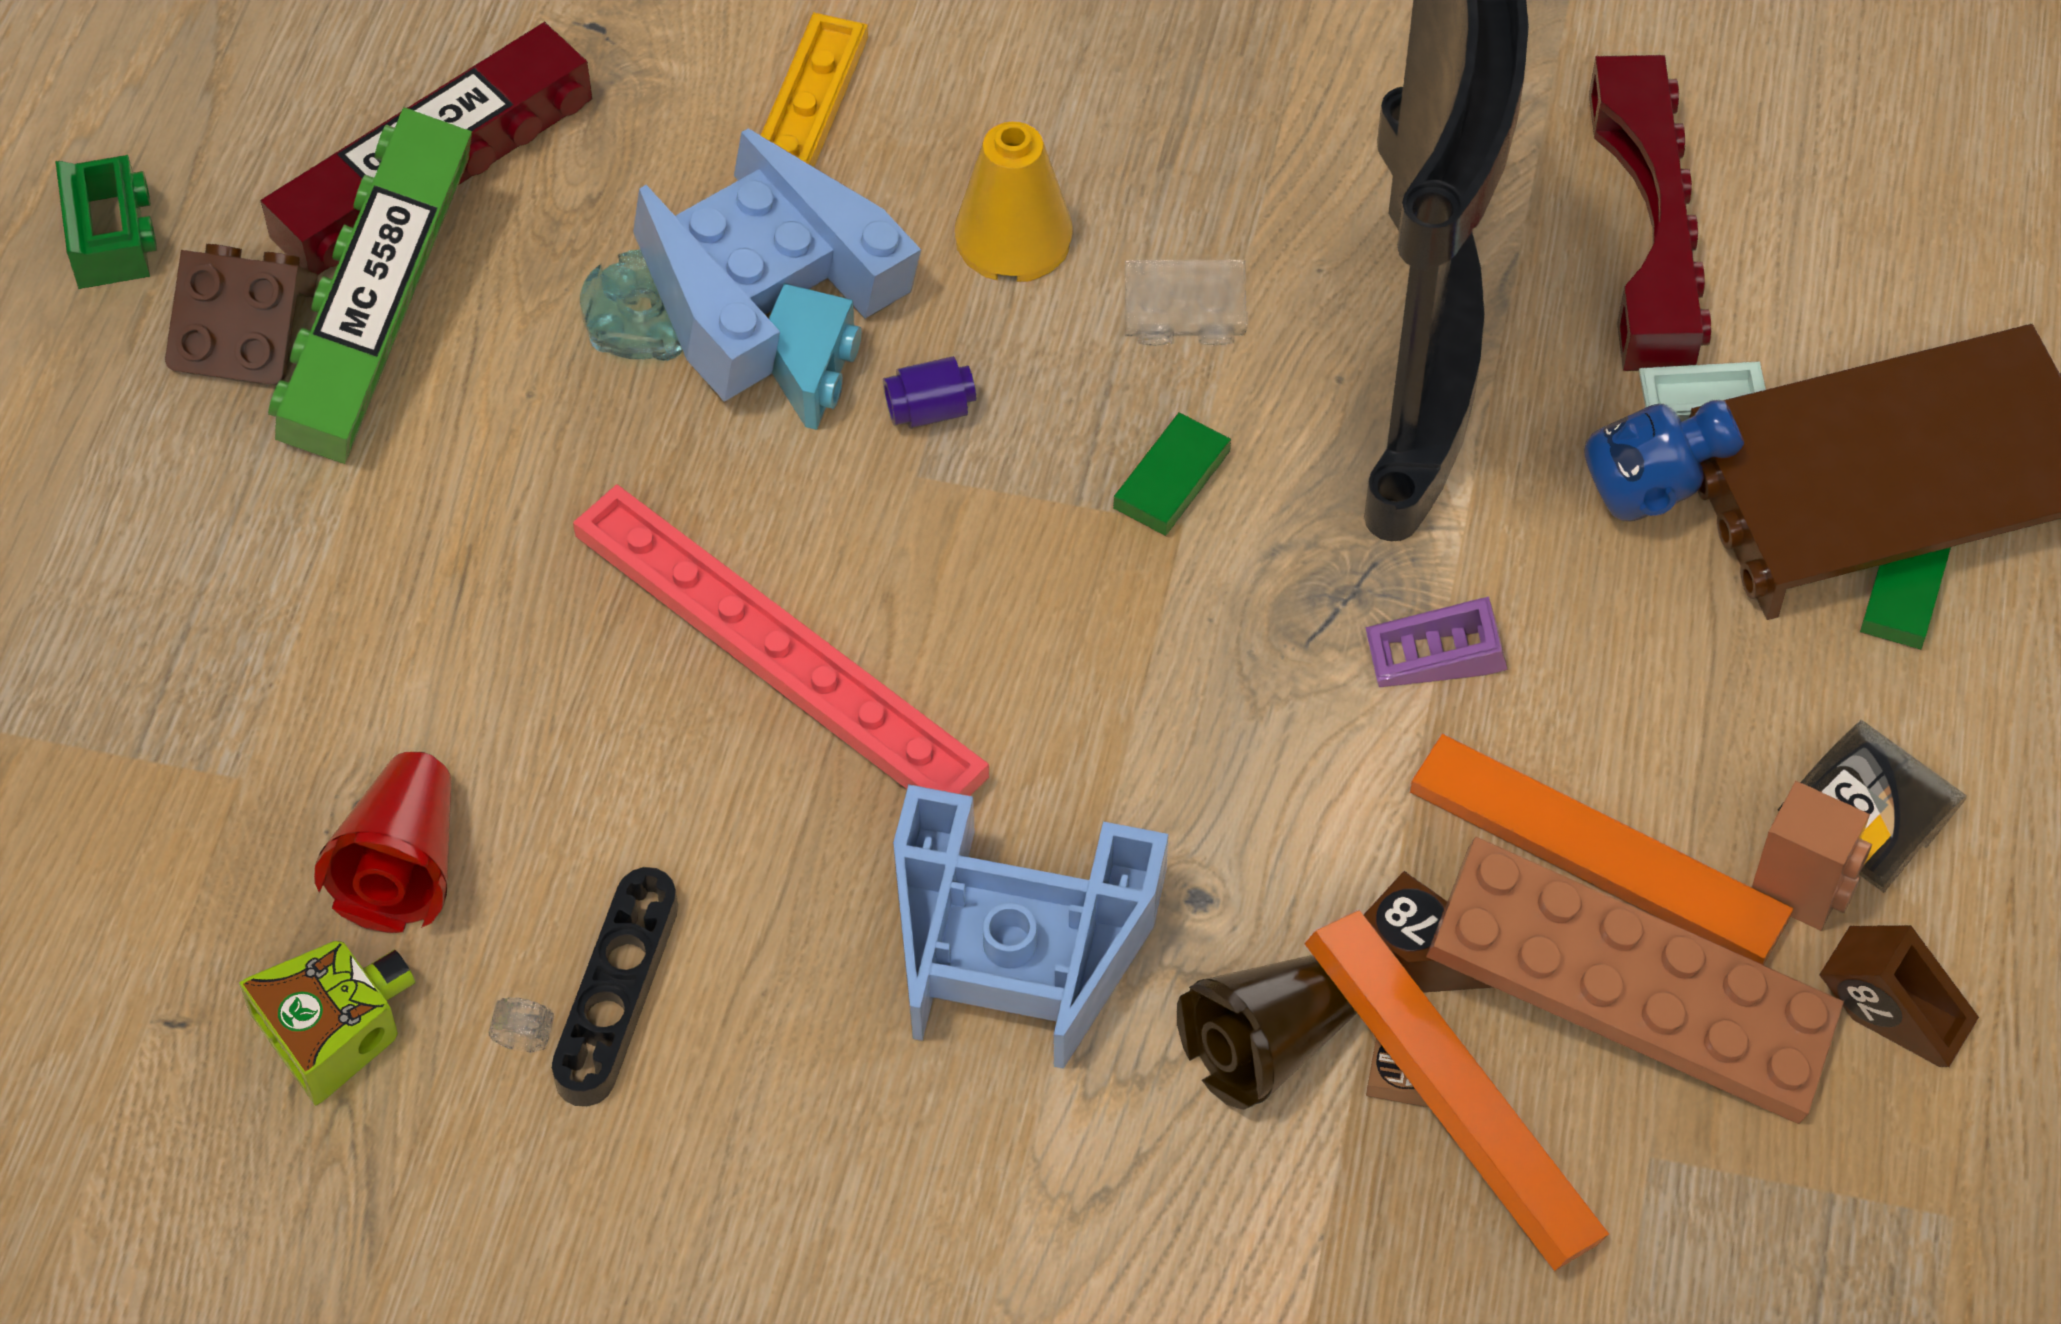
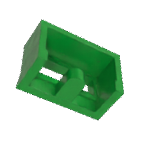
(112, 255)

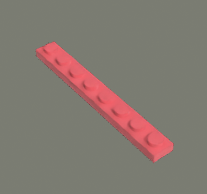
(777, 647)

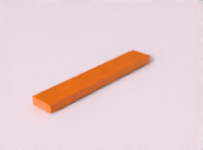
(1600, 850)
(1457, 1090)

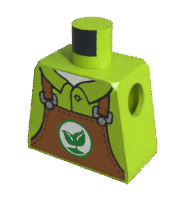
(327, 1013)

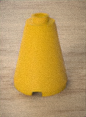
(1013, 208)

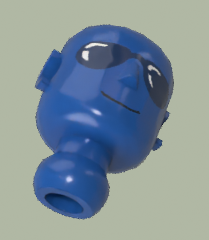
(1655, 458)

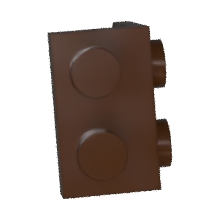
(235, 314)

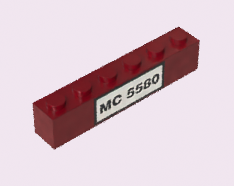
(499, 100)

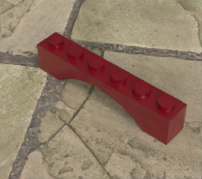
(1635, 122)

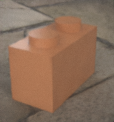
(1813, 855)

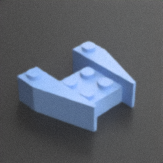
(735, 250)
(1015, 932)

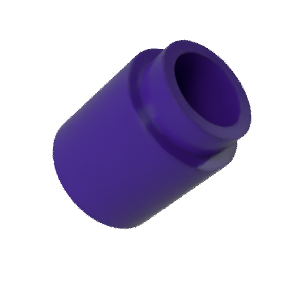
(929, 392)

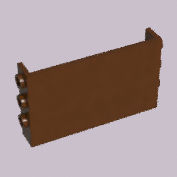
(1889, 462)

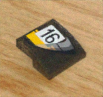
(1899, 792)

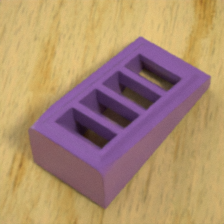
(1454, 621)

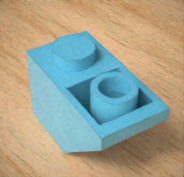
(812, 348)

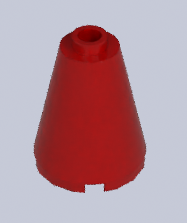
(392, 848)

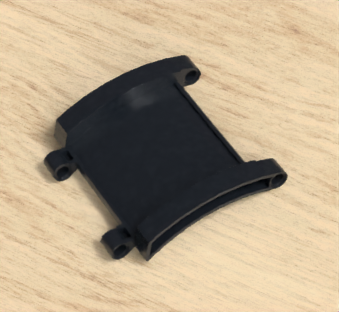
(1446, 151)

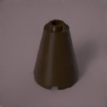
(1259, 1026)

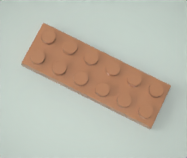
(1636, 980)

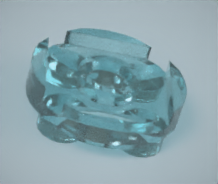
(619, 328)

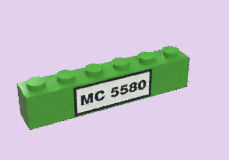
(372, 285)

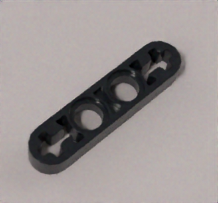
(622, 986)

